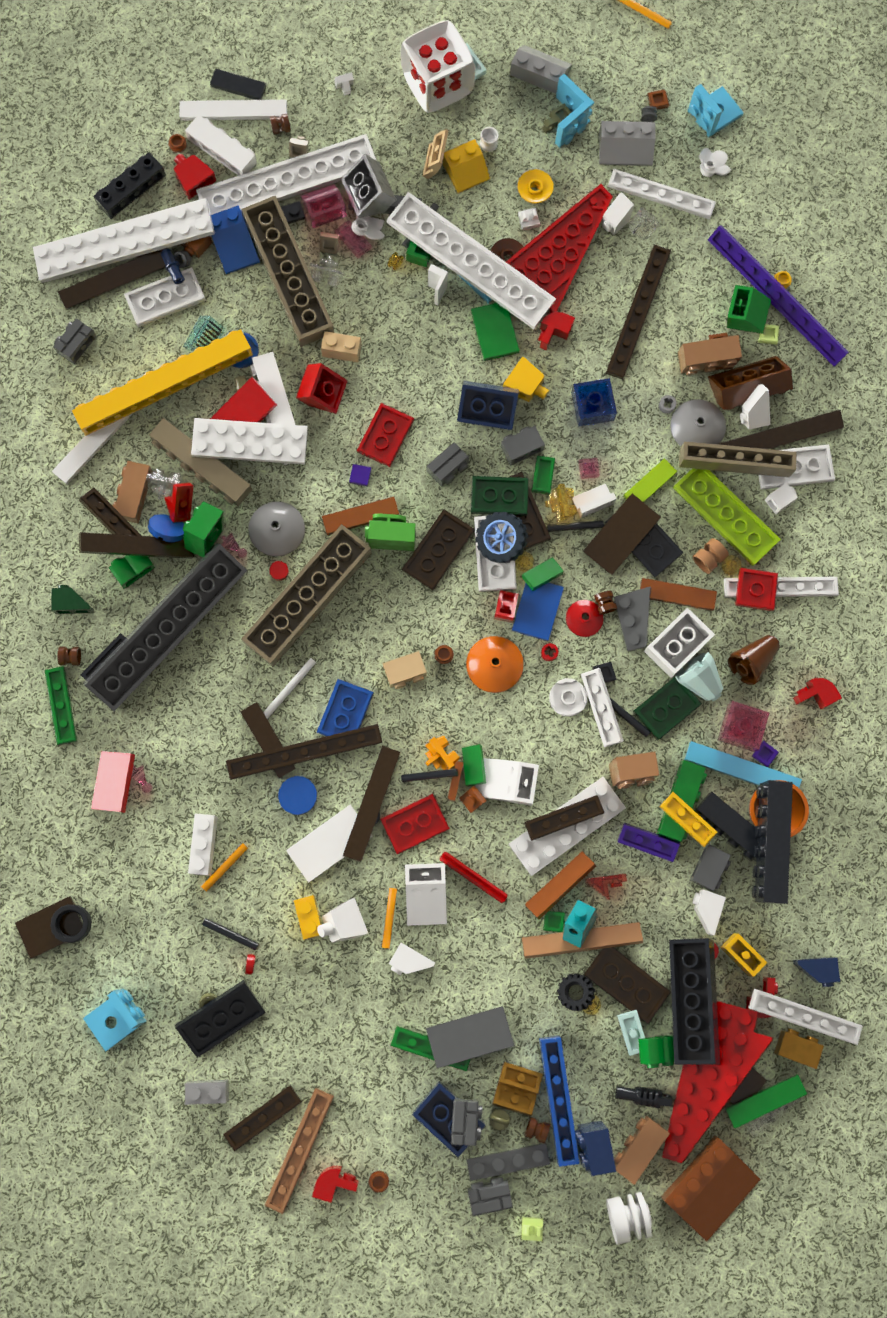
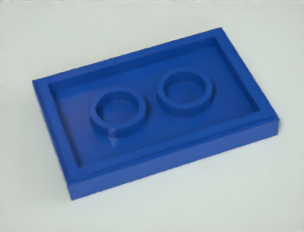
(538, 611)
(345, 709)

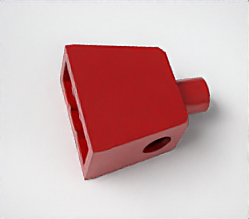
(193, 174)

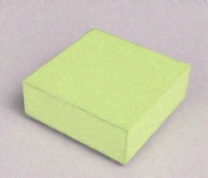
(770, 334)

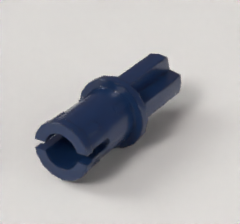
(172, 266)

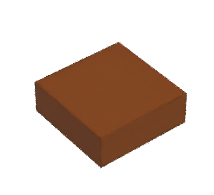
(658, 99)

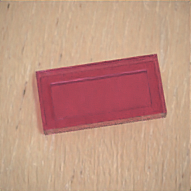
(357, 244)

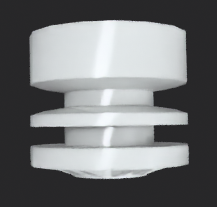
(629, 1218)

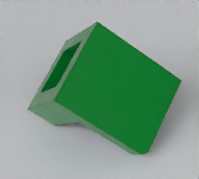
(417, 255)

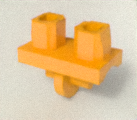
(438, 756)

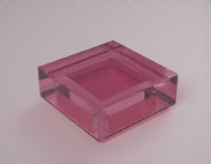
(588, 468)

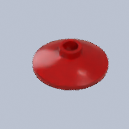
(580, 626)

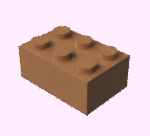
(709, 355)
(634, 769)

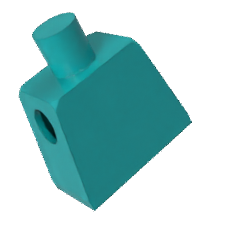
(581, 920)

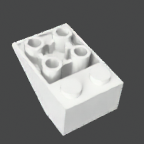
(509, 781)
(426, 894)

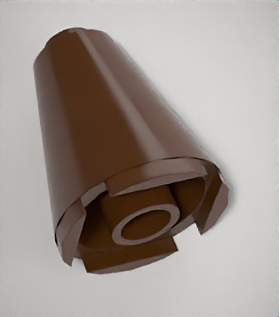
(754, 659)

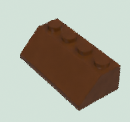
(737, 384)

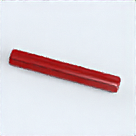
(473, 877)

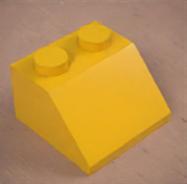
(466, 166)

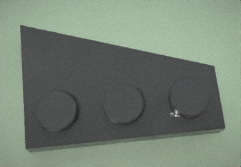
(634, 616)

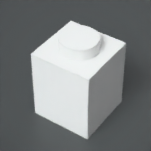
(781, 498)

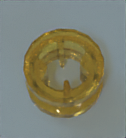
(395, 261)

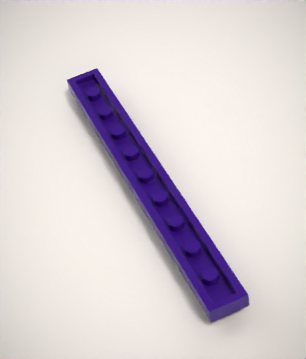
(779, 296)

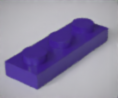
(648, 842)

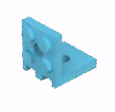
(578, 104)
(707, 110)
(125, 1011)

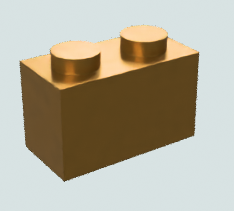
(799, 1049)

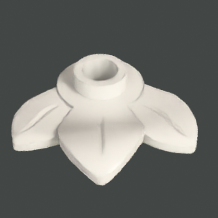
(713, 163)
(368, 227)

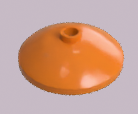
(490, 676)
(799, 814)

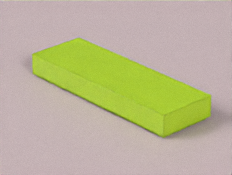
(652, 481)

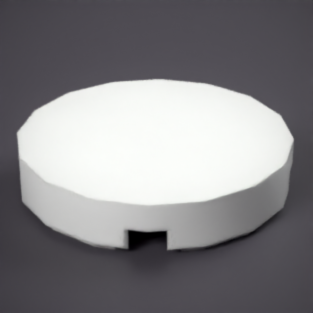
(568, 697)

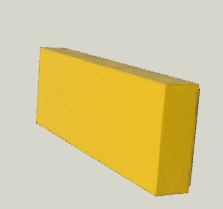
(688, 819)

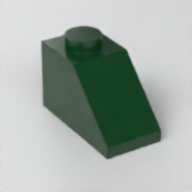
(67, 601)

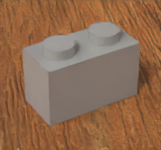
(206, 1092)

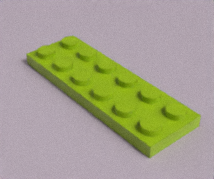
(727, 514)

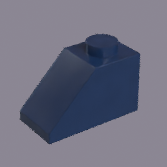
(820, 970)

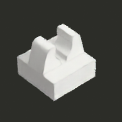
(344, 82)
(529, 219)

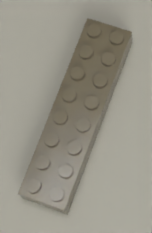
(287, 270)
(307, 595)

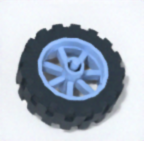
(484, 534)

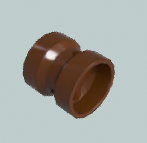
(284, 124)
(605, 602)
(69, 656)
(537, 1130)

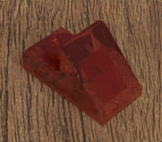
(600, 884)

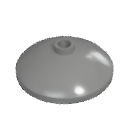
(686, 427)
(277, 540)

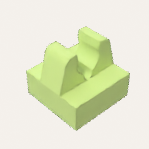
(532, 1229)

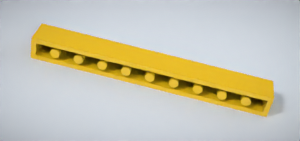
(162, 382)

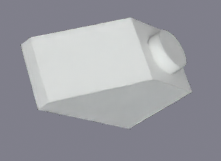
(617, 214)
(756, 409)
(708, 909)
(409, 960)

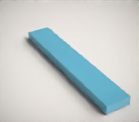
(734, 765)

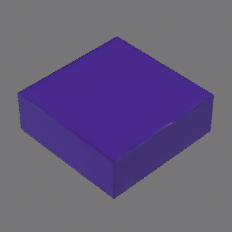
(360, 475)
(765, 754)

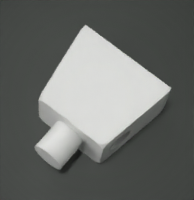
(343, 922)

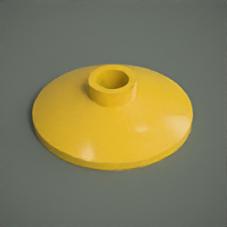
(537, 179)

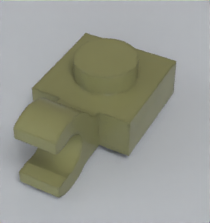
(556, 117)

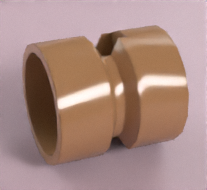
(708, 557)

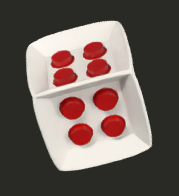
(437, 66)

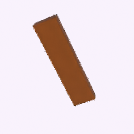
(359, 515)
(680, 594)
(560, 885)

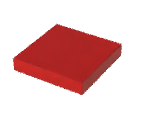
(756, 589)

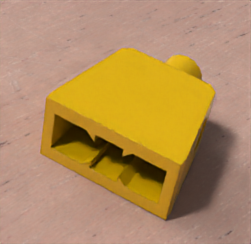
(527, 380)

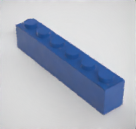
(559, 1101)

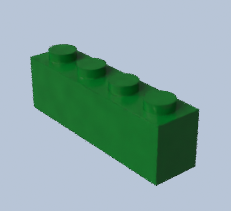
(686, 787)

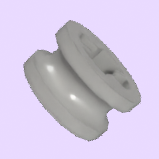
(667, 398)

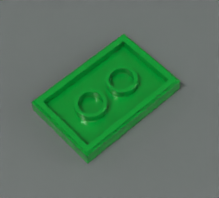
(494, 331)

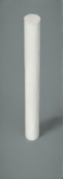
(289, 687)

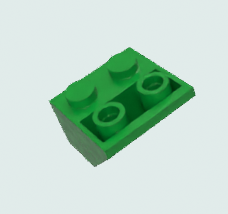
(748, 310)

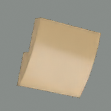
(435, 154)

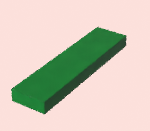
(60, 705)
(419, 1045)
(765, 1101)

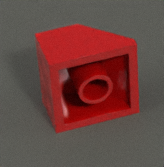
(321, 388)

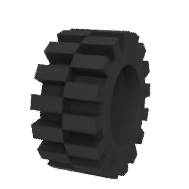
(567, 983)

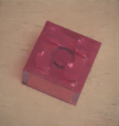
(743, 726)

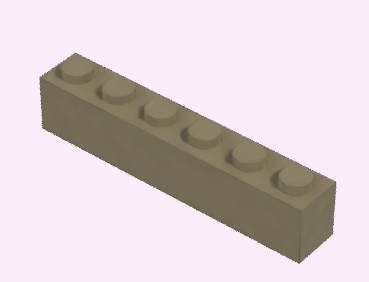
(737, 459)
(210, 470)

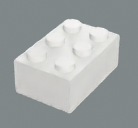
(679, 642)

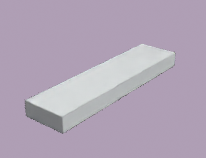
(602, 707)

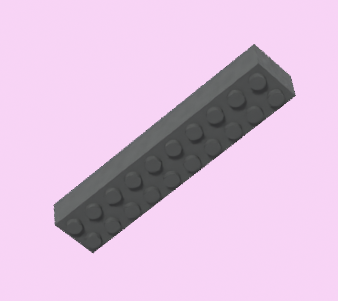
(165, 627)

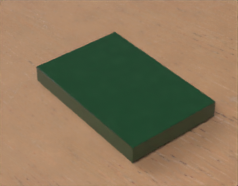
(499, 495)
(667, 708)

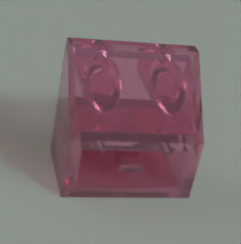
(324, 205)

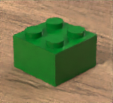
(203, 529)

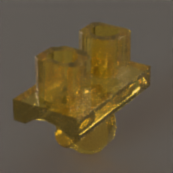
(559, 503)

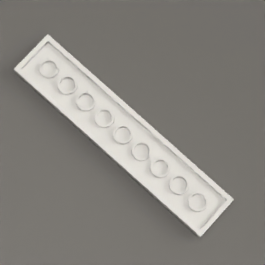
(287, 177)
(123, 240)
(471, 260)

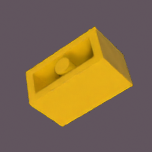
(308, 916)
(743, 954)

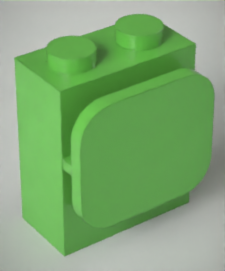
(390, 533)

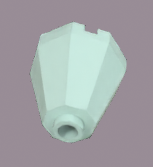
(701, 677)

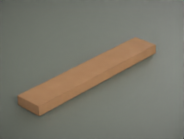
(597, 939)
(299, 1151)

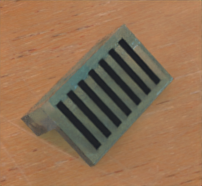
(203, 333)

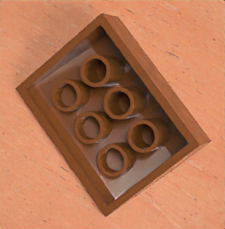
(710, 1188)

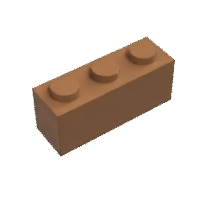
(132, 491)
(640, 1149)

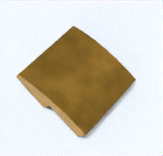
(517, 1089)

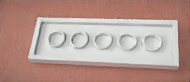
(249, 441)
(542, 851)

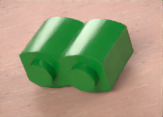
(130, 569)
(657, 1051)

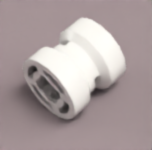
(489, 139)

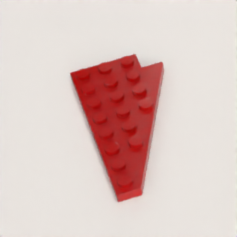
(559, 249)
(708, 1088)

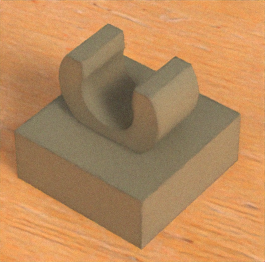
(298, 146)
(329, 243)

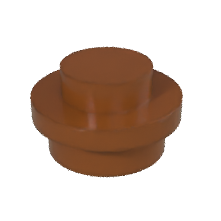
(177, 143)
(444, 654)
(379, 1181)

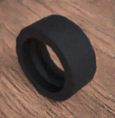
(55, 923)

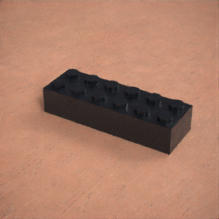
(773, 842)
(694, 1002)

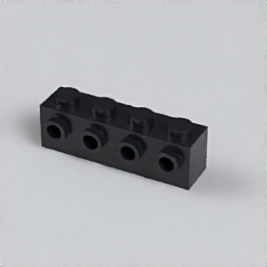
(129, 185)

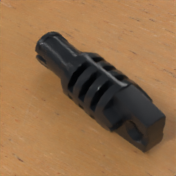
(644, 1096)

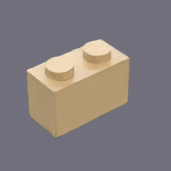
(341, 346)
(405, 670)

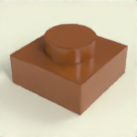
(472, 799)

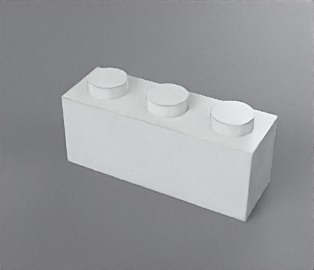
(202, 844)

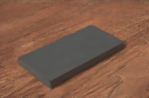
(469, 1037)

